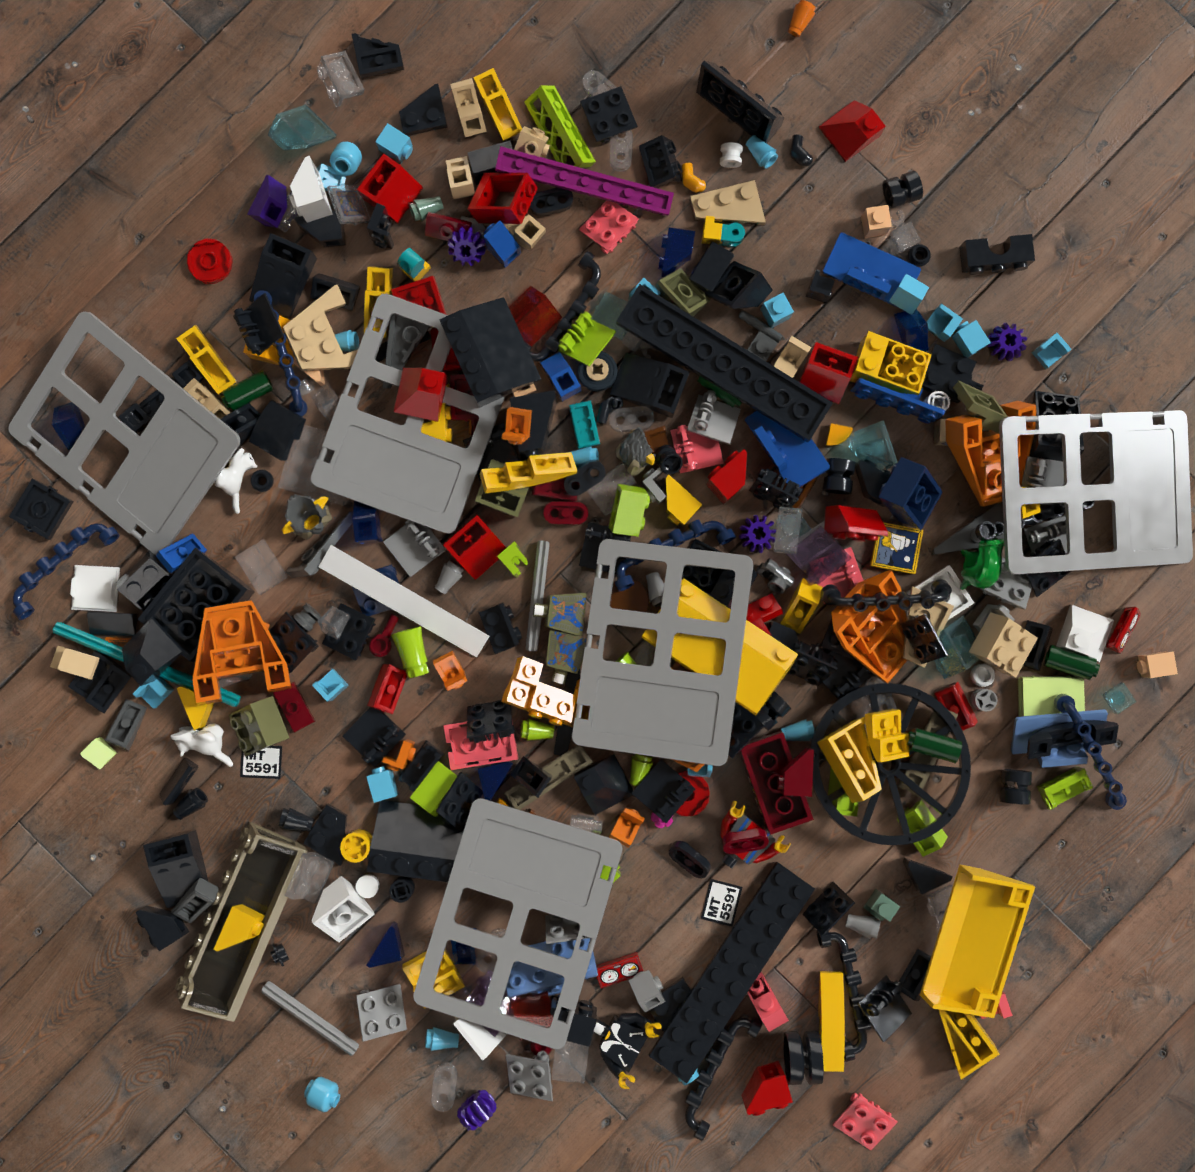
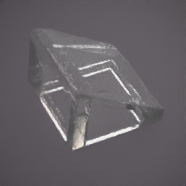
(333, 622)

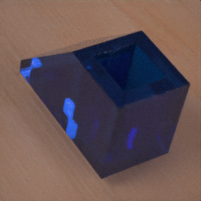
(678, 250)
(366, 523)

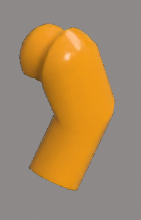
(691, 181)

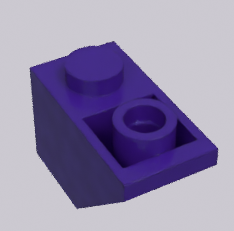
(269, 203)

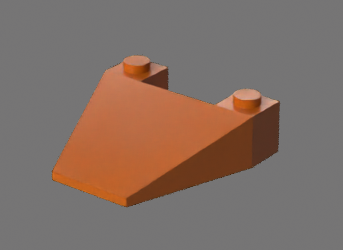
(980, 451)
(235, 644)

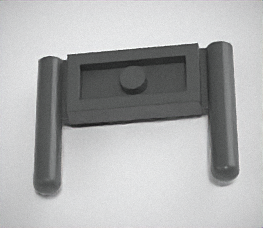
(765, 340)

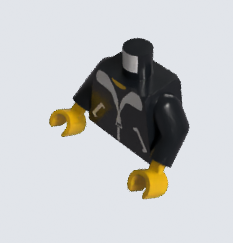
(623, 1042)

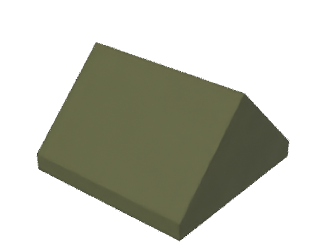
(682, 292)

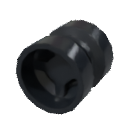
(668, 459)
(403, 884)

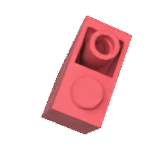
(766, 1003)

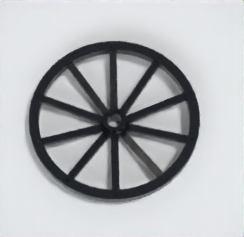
(963, 771)

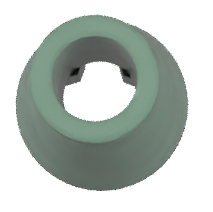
(421, 207)

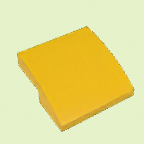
(885, 735)
(447, 979)

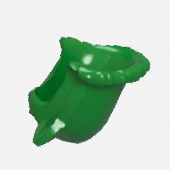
(983, 566)

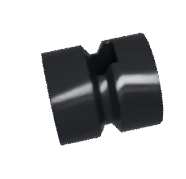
(907, 188)
(838, 476)
(777, 707)
(1013, 794)

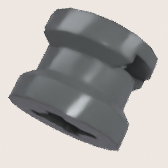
(307, 619)

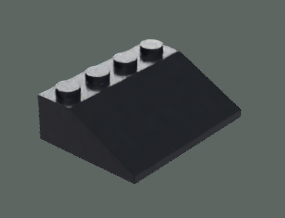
(738, 102)
(490, 350)
(190, 590)
(412, 843)

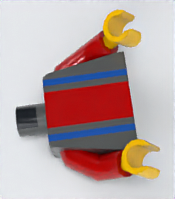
(737, 821)

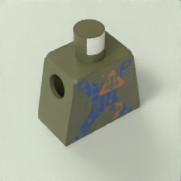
(563, 612)
(564, 654)

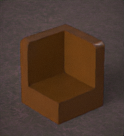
(656, 438)

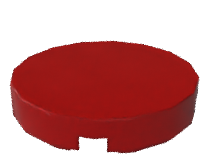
(209, 261)
(698, 799)

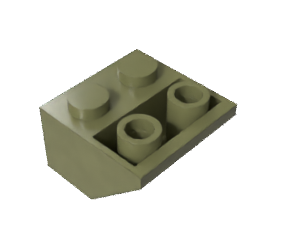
(504, 501)
(258, 726)

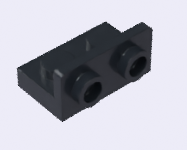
(660, 161)
(379, 227)
(500, 627)

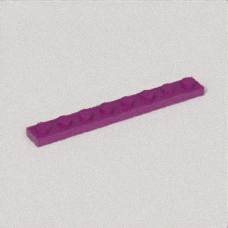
(585, 181)

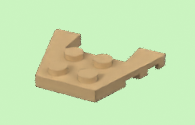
(313, 337)

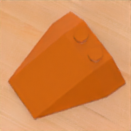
(873, 635)

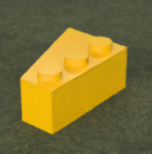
(852, 760)
(967, 1041)

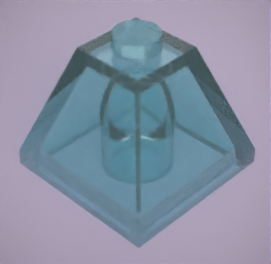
(299, 129)
(874, 445)
(957, 641)

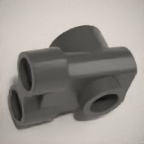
(778, 577)

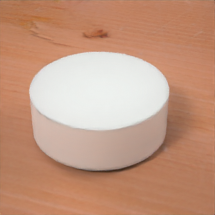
(982, 675)
(367, 886)

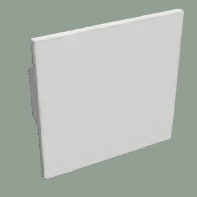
(95, 588)

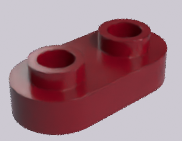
(565, 513)
(745, 841)

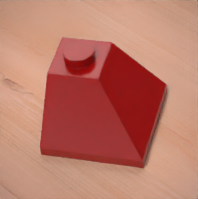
(852, 129)
(421, 393)

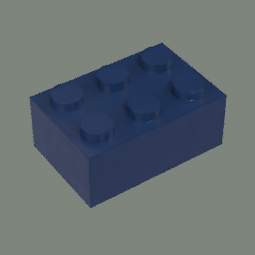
(910, 493)

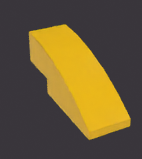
(497, 104)
(378, 282)
(206, 359)

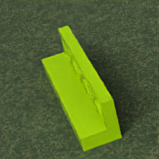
(562, 126)

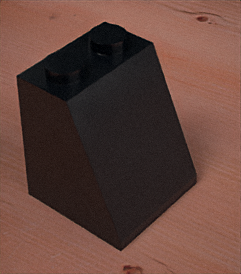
(543, 410)

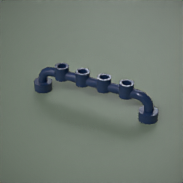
(297, 405)
(675, 539)
(47, 566)
(1114, 797)

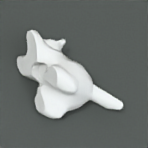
(231, 477)
(206, 741)

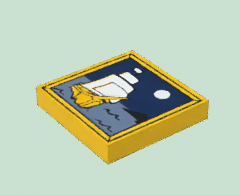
(898, 550)

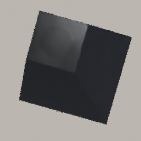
(740, 287)
(150, 653)
(604, 784)

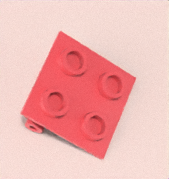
(609, 225)
(695, 450)
(845, 577)
(865, 1121)

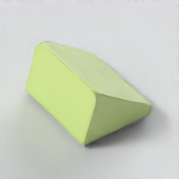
(98, 752)

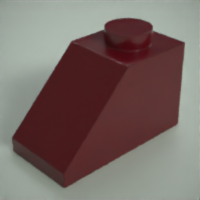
(797, 775)

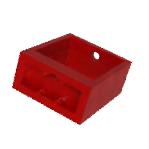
(492, 184)

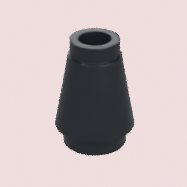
(191, 802)
(295, 820)

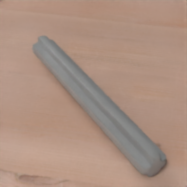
(537, 594)
(310, 1018)

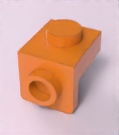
(517, 425)
(450, 671)
(406, 754)
(627, 826)

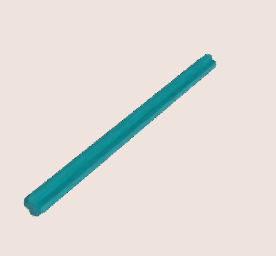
(116, 652)

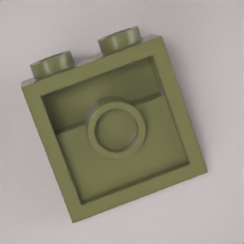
(980, 406)

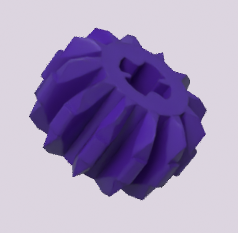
(466, 254)
(998, 340)
(750, 536)
(476, 1110)

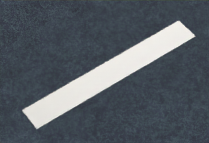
(403, 601)

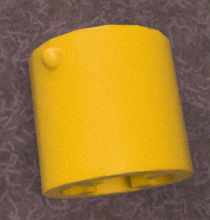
(356, 845)

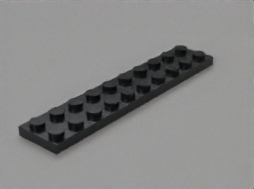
(724, 363)
(731, 972)

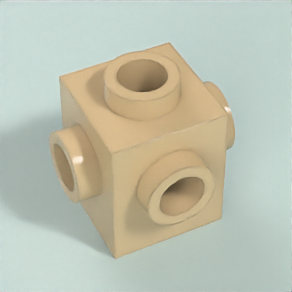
(532, 136)

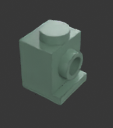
(881, 906)

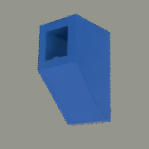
(501, 243)
(561, 376)

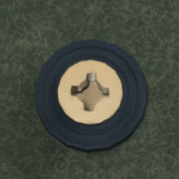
(598, 378)

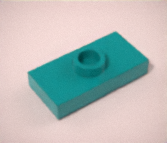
(584, 424)

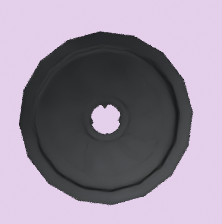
(803, 1058)

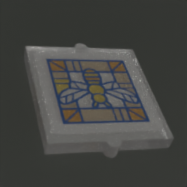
(348, 204)

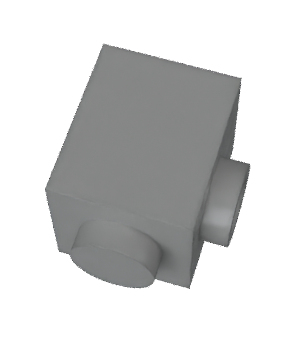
(647, 990)

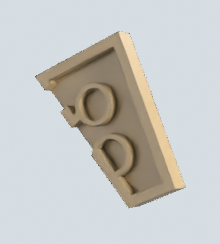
(732, 203)
(938, 617)

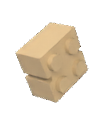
(1003, 644)

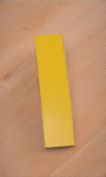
(534, 471)
(832, 1020)

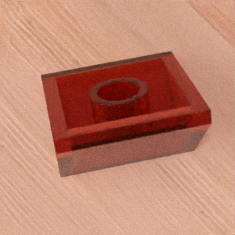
(534, 315)

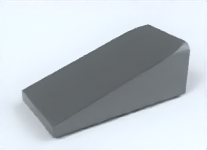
(126, 725)

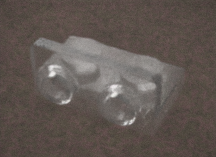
(339, 77)
(309, 877)

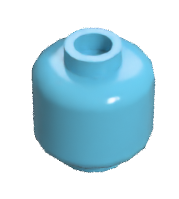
(346, 158)
(322, 1094)

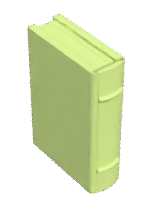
(1038, 694)

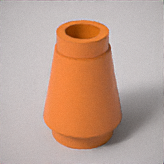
(801, 17)

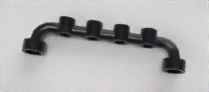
(576, 308)
(987, 529)
(940, 589)
(852, 979)
(705, 1078)

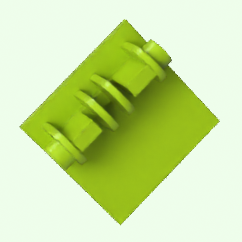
(585, 339)

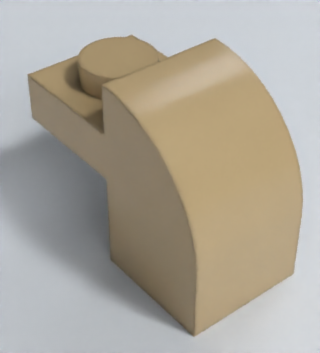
(468, 107)
(460, 177)
(527, 233)
(792, 356)
(206, 398)

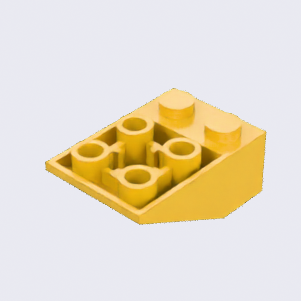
(891, 364)

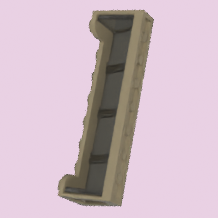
(258, 879)

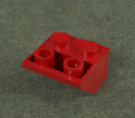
(390, 186)
(828, 371)
(731, 478)
(854, 523)
(475, 547)
(766, 1090)

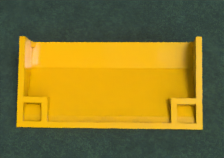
(762, 659)
(976, 942)

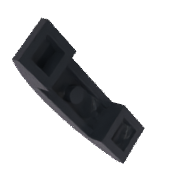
(139, 415)
(1063, 735)

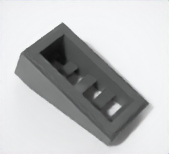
(196, 899)

